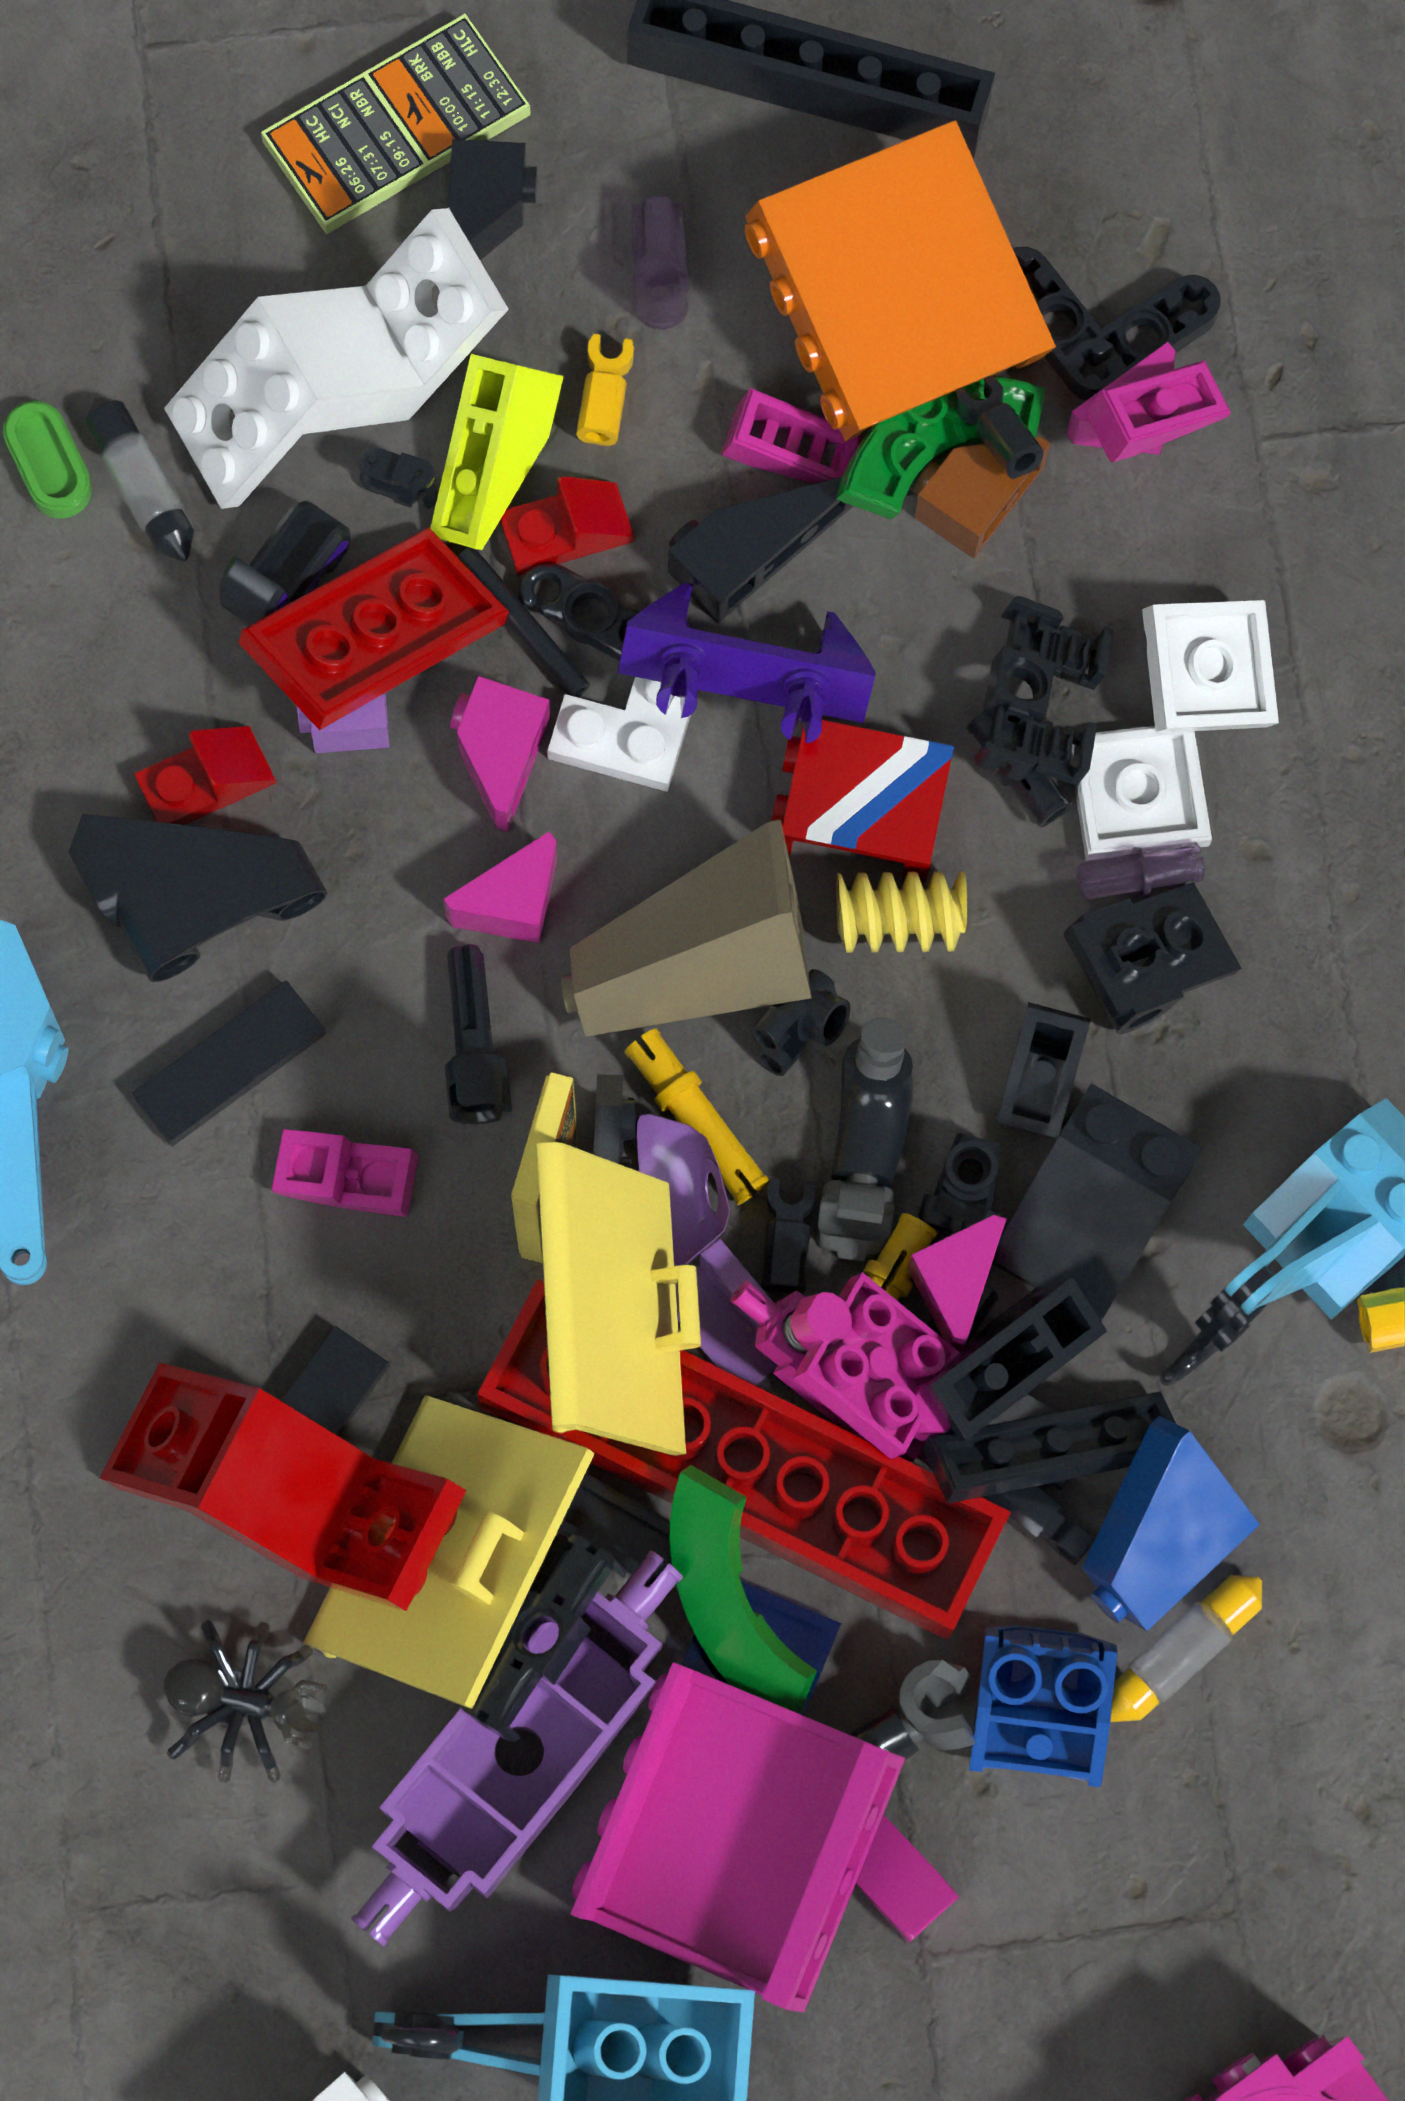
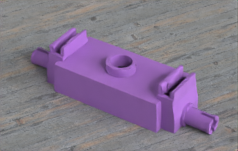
(476, 1813)

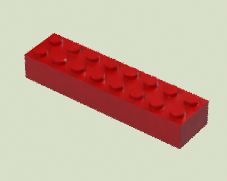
(807, 1483)

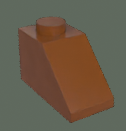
(970, 495)

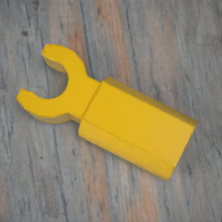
(603, 394)

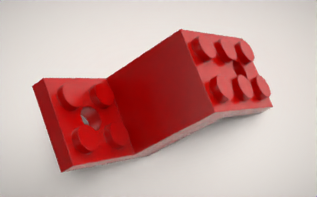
(283, 1485)

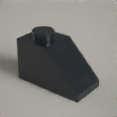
(489, 190)

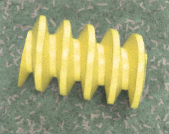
(901, 911)

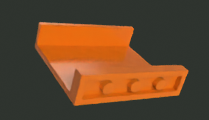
(897, 279)

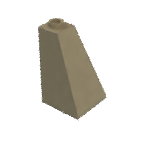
(699, 946)

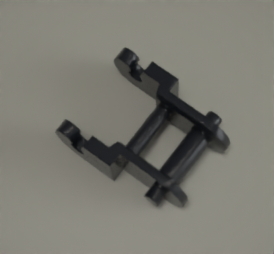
(395, 476)

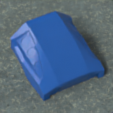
(1044, 1702)

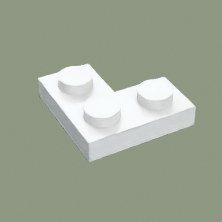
(619, 743)

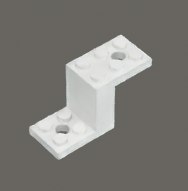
(335, 358)

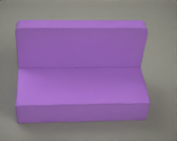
(725, 1329)

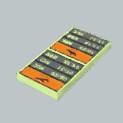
(394, 123)

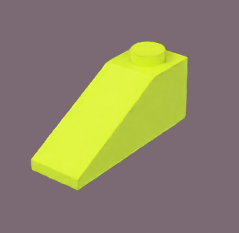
(494, 443)

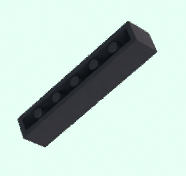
(809, 67)

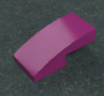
(345, 1173)

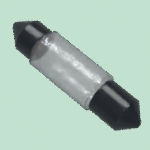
(140, 478)

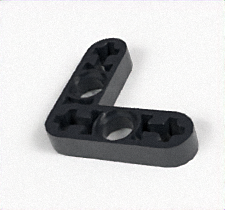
(1094, 344)

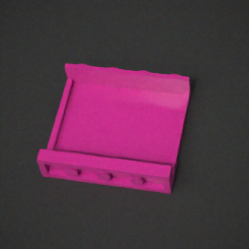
(736, 1836)

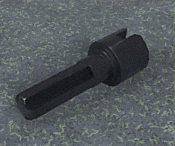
(476, 1075)

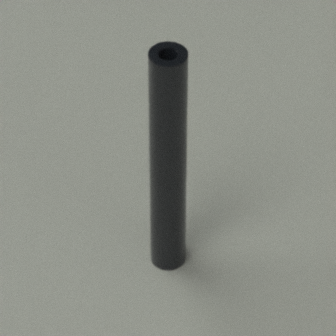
(527, 627)

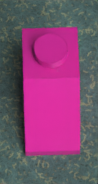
(499, 742)

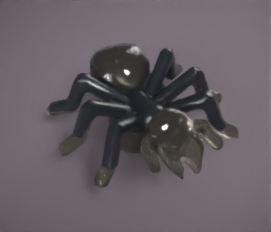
(234, 1700)

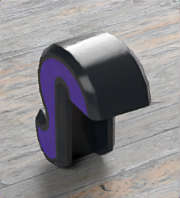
(287, 565)

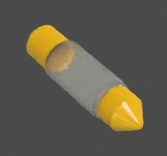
(1185, 1647)

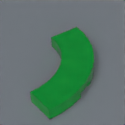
(904, 444)
(708, 1557)

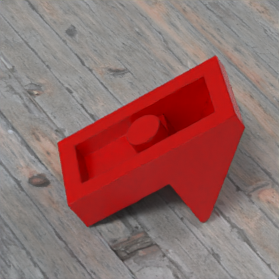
(575, 523)
(207, 777)

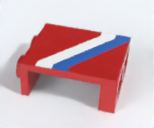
(865, 794)

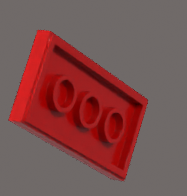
(373, 628)

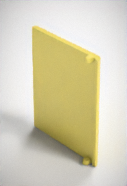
(613, 1300)
(484, 1565)

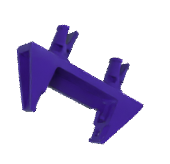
(827, 682)

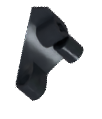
(188, 884)

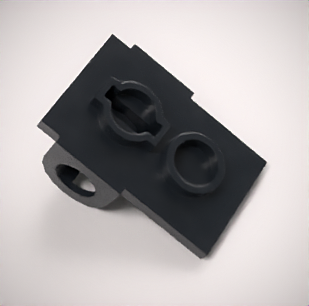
(1149, 954)

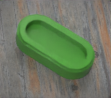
(47, 459)

